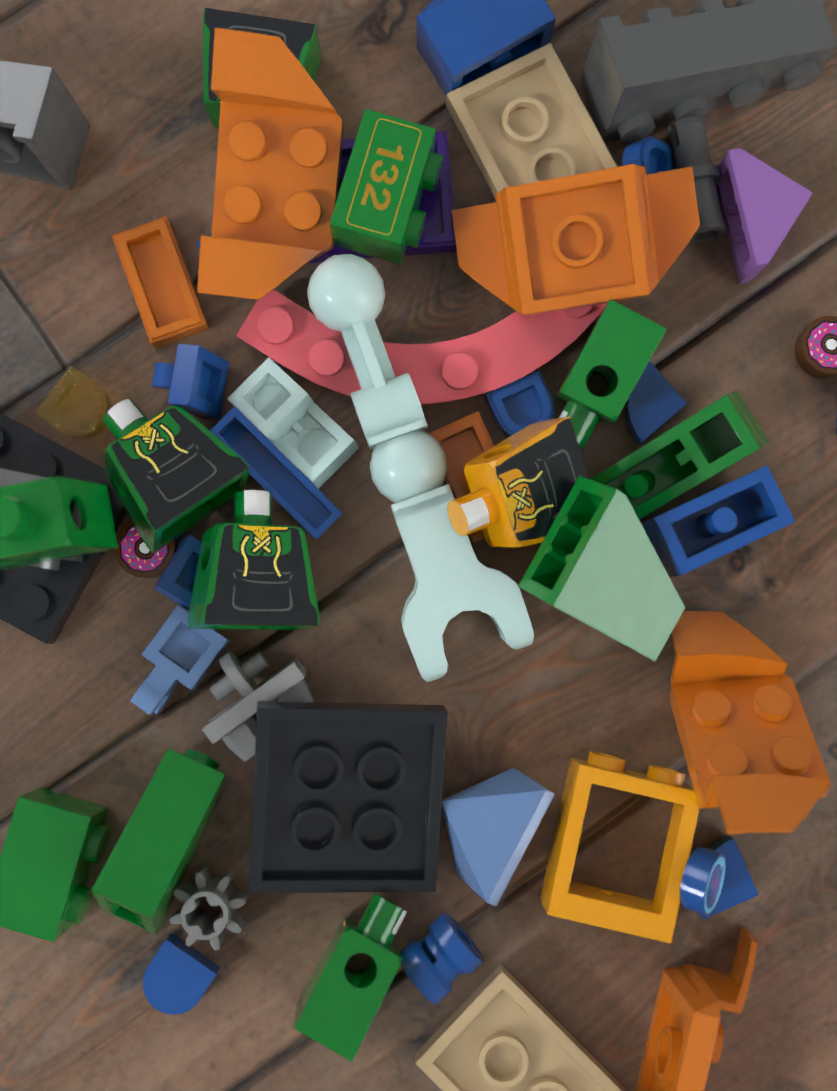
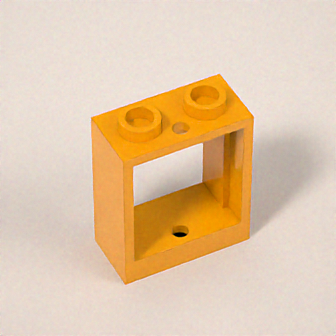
(605, 907)

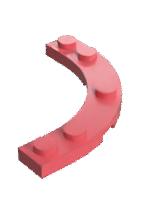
(438, 370)

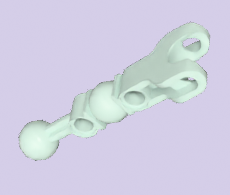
(411, 472)

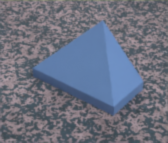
(492, 829)

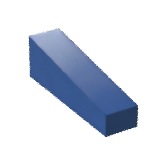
(277, 474)

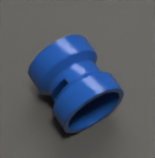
(440, 958)

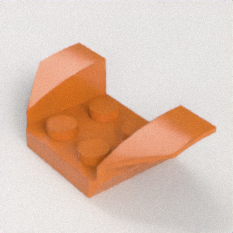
(272, 168)
(578, 237)
(742, 727)
(686, 1020)

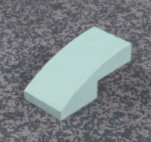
(293, 422)

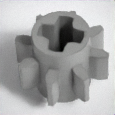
(201, 923)

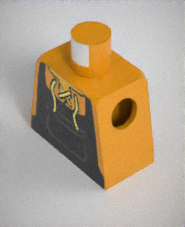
(519, 485)

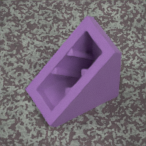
(757, 210)

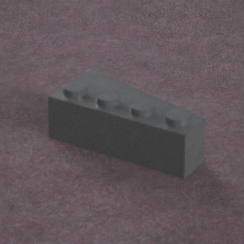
(700, 61)
(39, 125)

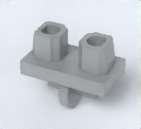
(238, 721)

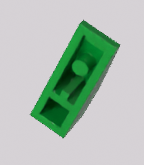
(686, 454)

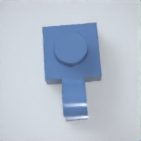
(180, 657)

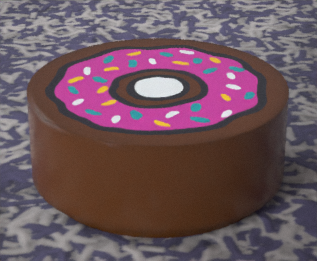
(818, 347)
(137, 558)

